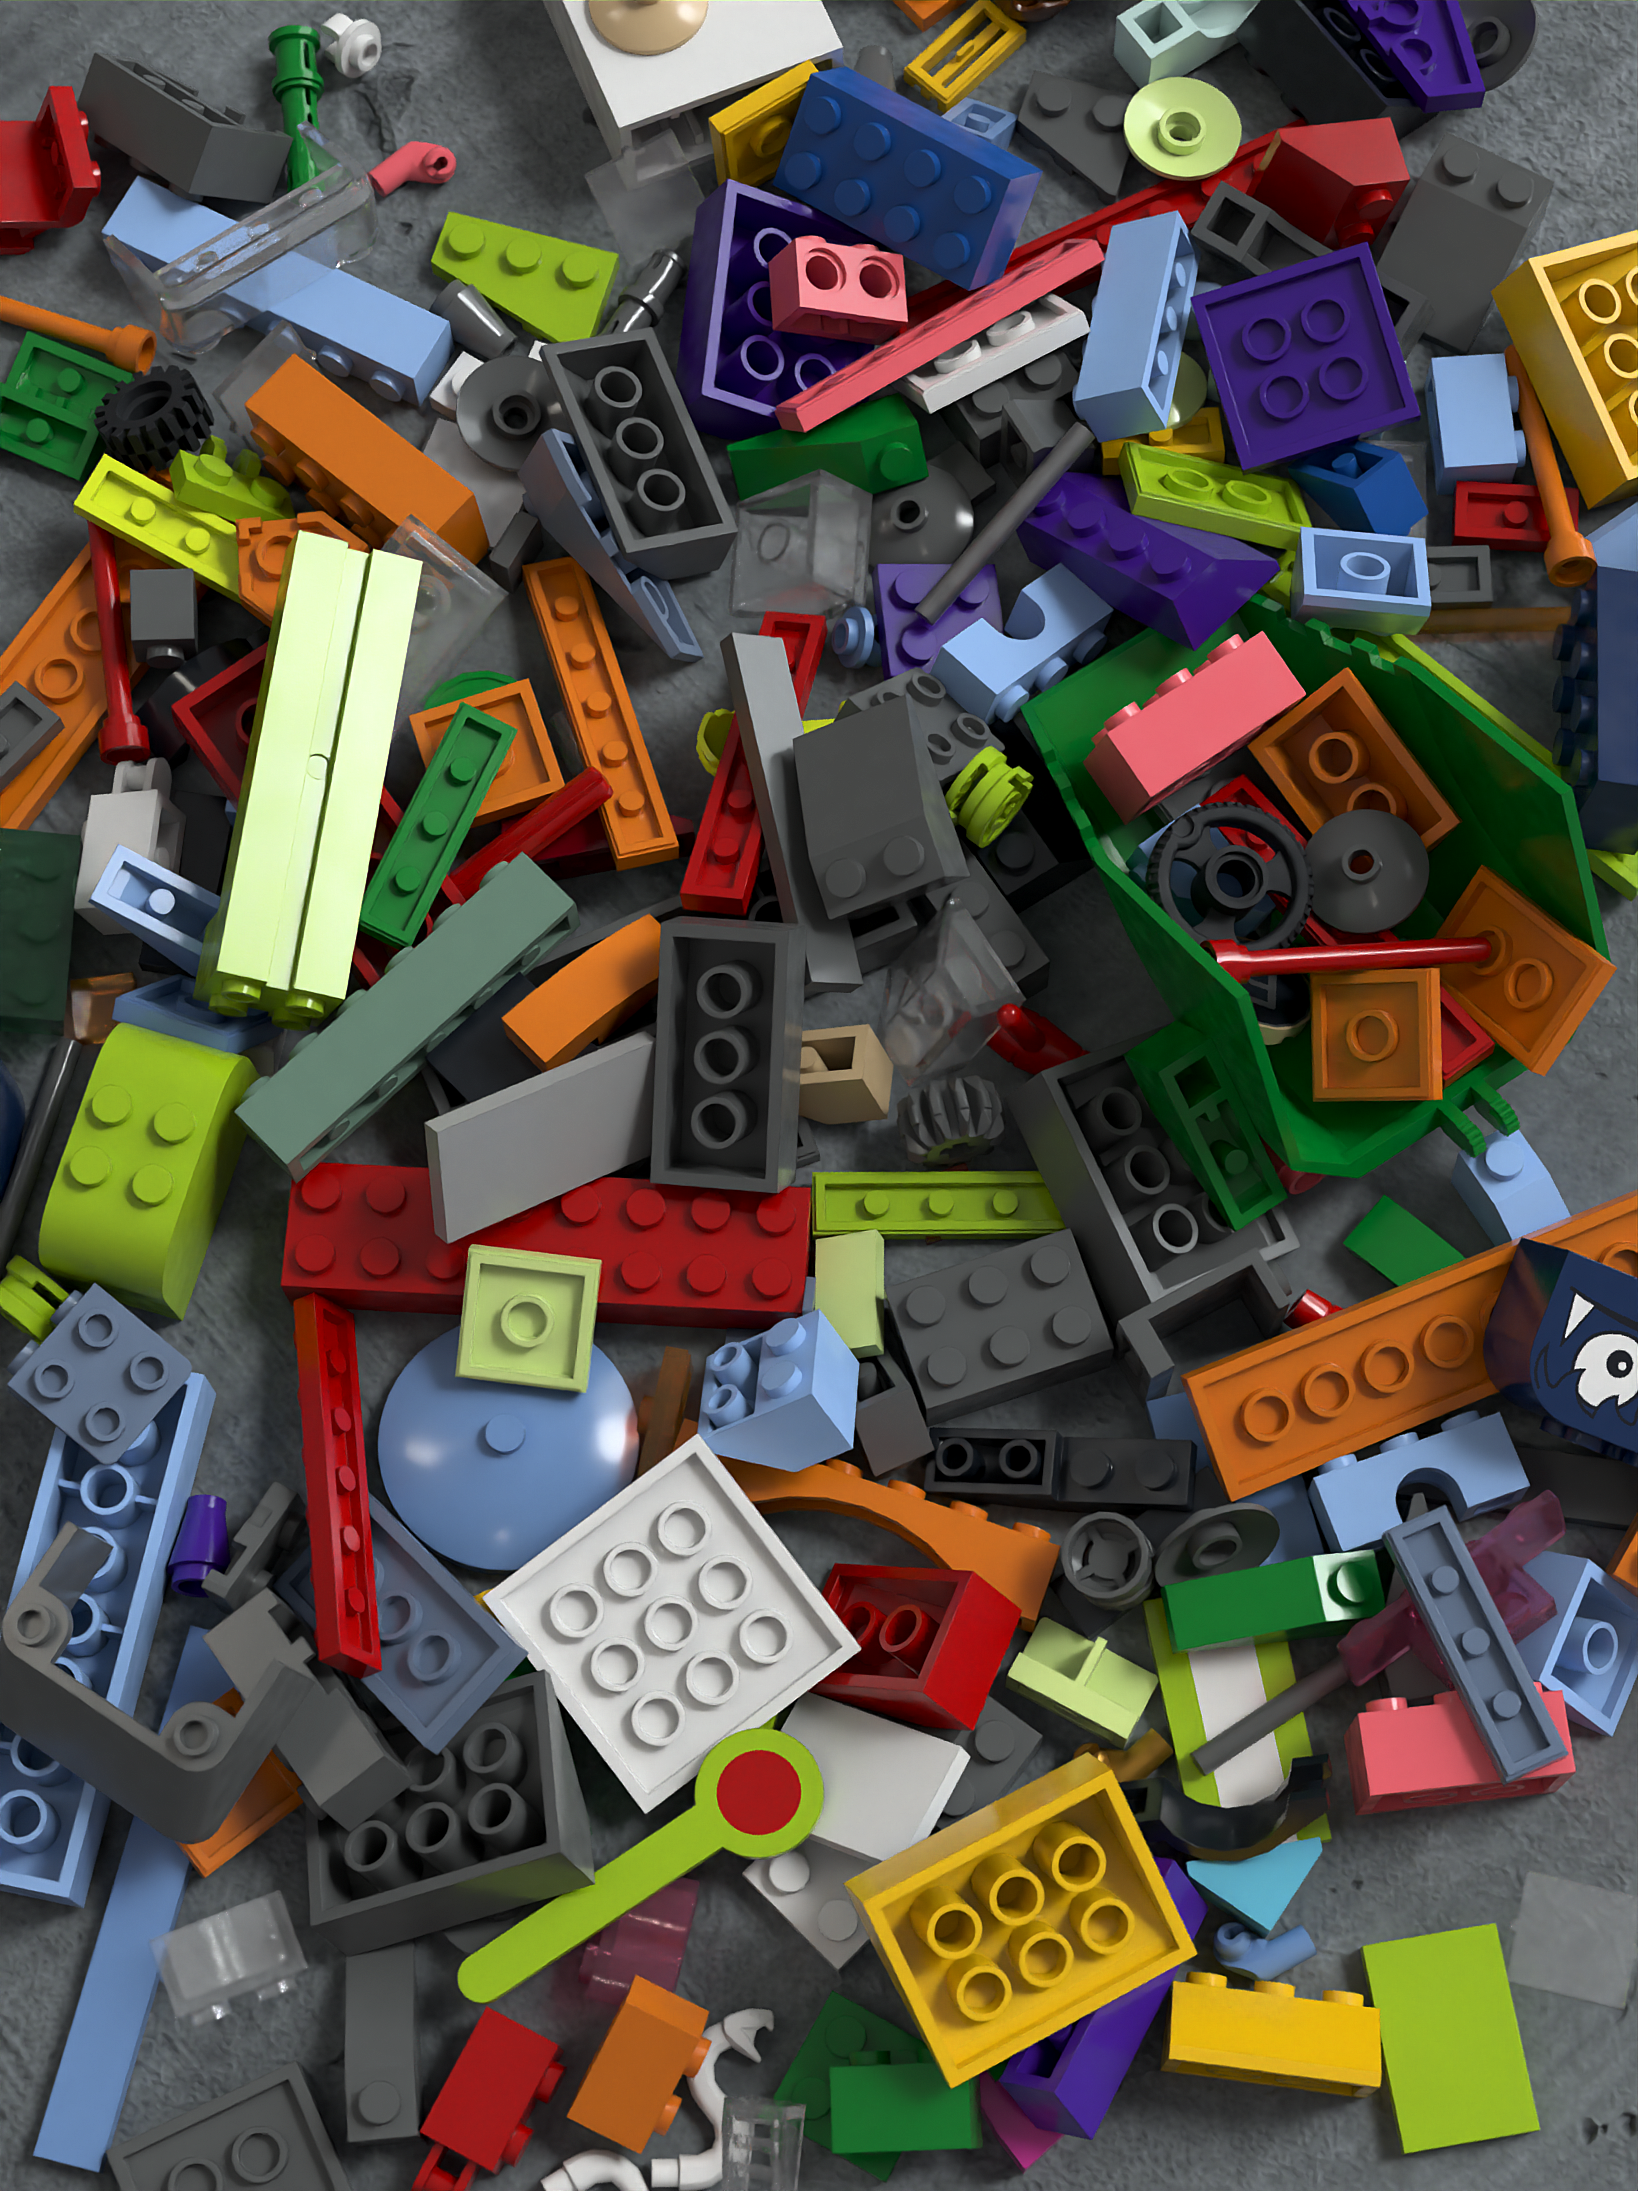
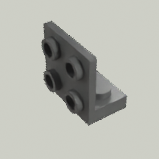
(948, 729)

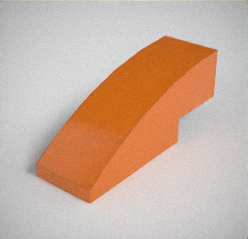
(588, 996)

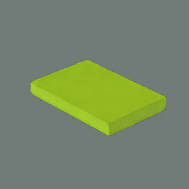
(1212, 496)
(1449, 2039)

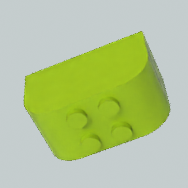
(146, 1169)

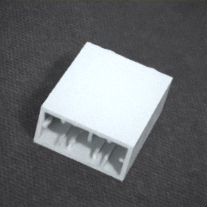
(727, 59)

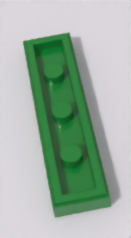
(434, 826)

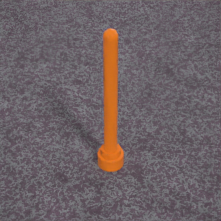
(126, 347)
(1568, 554)

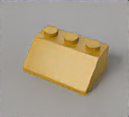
(1272, 2036)

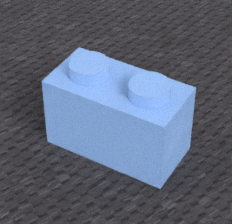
(1472, 420)

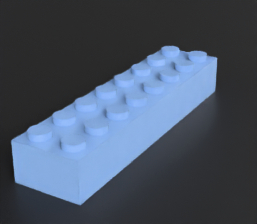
(136, 1505)

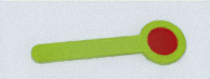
(752, 1797)

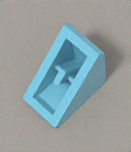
(1257, 1887)

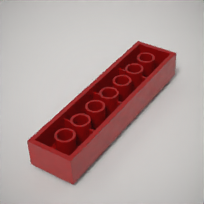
(664, 1248)

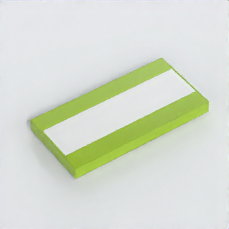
(1212, 1692)

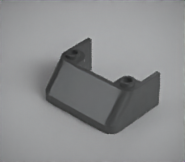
(171, 1781)

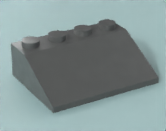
(1125, 1185)
(473, 1836)

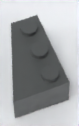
(177, 134)
(333, 1736)

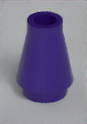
(200, 1545)

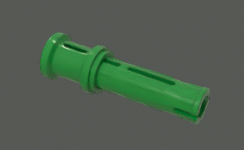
(298, 91)

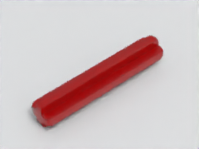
(536, 828)

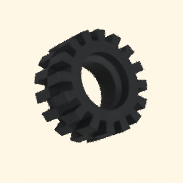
(154, 418)

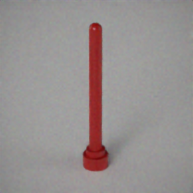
(122, 732)
(1245, 964)

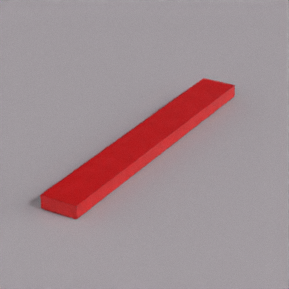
(1164, 197)

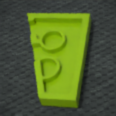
(536, 279)

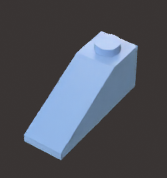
(156, 906)
(1508, 1188)

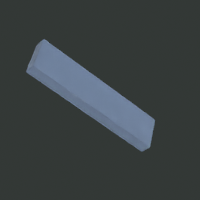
(1474, 1645)

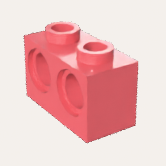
(852, 295)

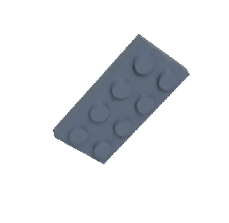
(435, 1638)

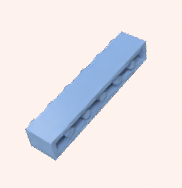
(337, 316)

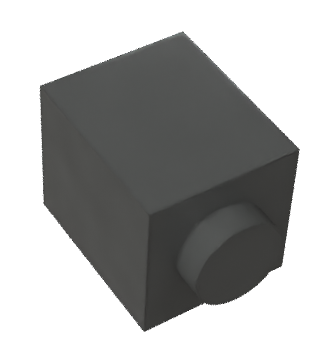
(164, 616)

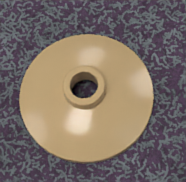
(648, 25)

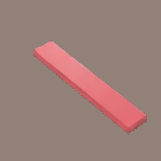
(938, 334)

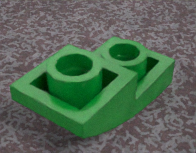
(1399, 1244)

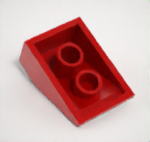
(924, 1642)

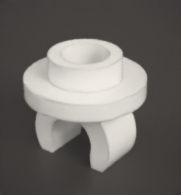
(355, 47)

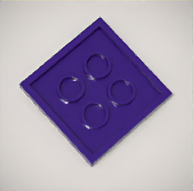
(1305, 358)

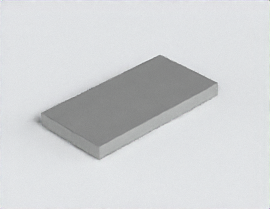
(541, 1137)

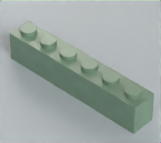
(387, 1031)

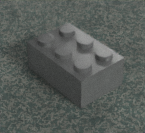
(998, 1327)

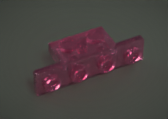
(1499, 1560)

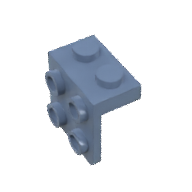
(98, 1374)

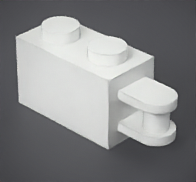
(136, 818)

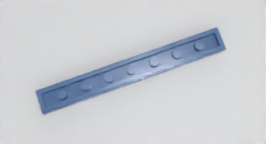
(122, 1970)

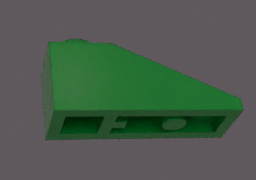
(865, 445)
(1206, 1121)
(1274, 1602)

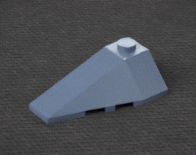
(570, 510)

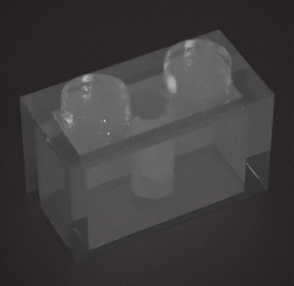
(227, 1958)

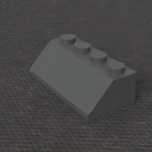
(642, 452)

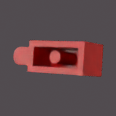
(489, 2101)

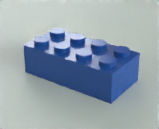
(906, 177)

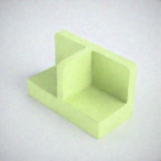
(1082, 1682)

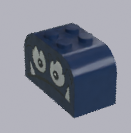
(1568, 1347)

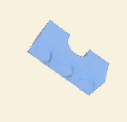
(1052, 629)
(1467, 1461)

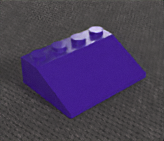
(729, 355)

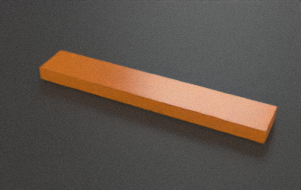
(600, 711)

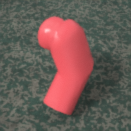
(415, 163)

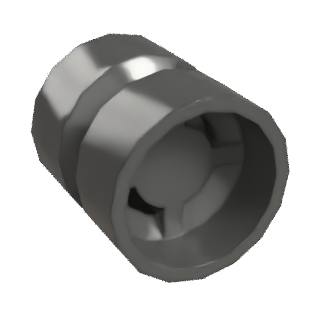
(1109, 1561)

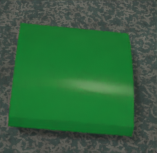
(52, 406)

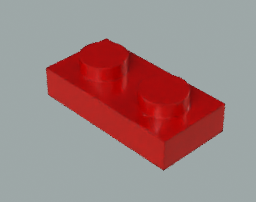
(1503, 516)

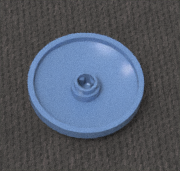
(498, 1466)

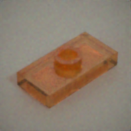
(663, 1414)

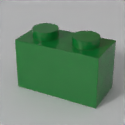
(901, 2106)

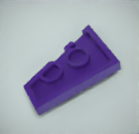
(1424, 48)

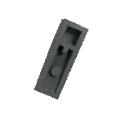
(383, 2047)

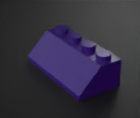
(1148, 568)

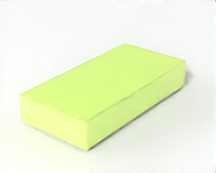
(852, 1289)

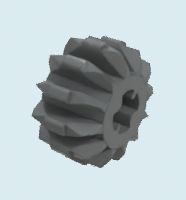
(951, 1121)

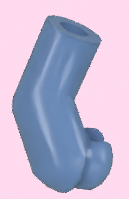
(1258, 1957)

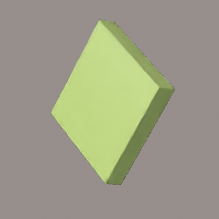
(528, 1318)

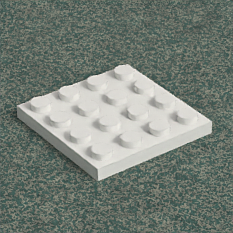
(671, 1621)

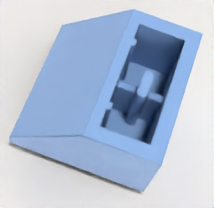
(781, 1395)

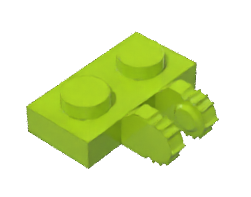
(227, 492)

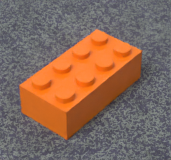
(357, 463)

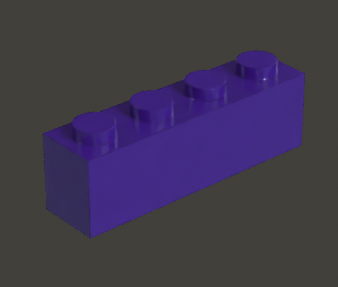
(1076, 2071)

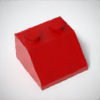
(1333, 179)

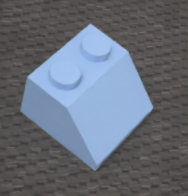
(1361, 581)
(1590, 1642)

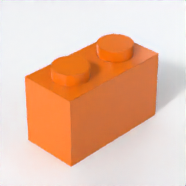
(640, 2064)

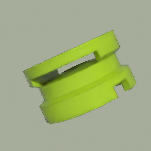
(987, 796)
(25, 1306)

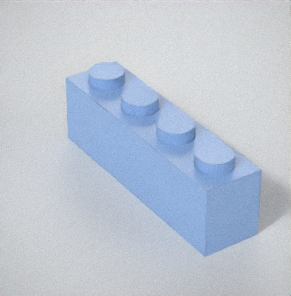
(1137, 327)

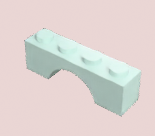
(1175, 35)

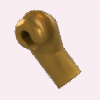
(1134, 1763)

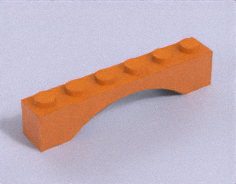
(959, 1537)

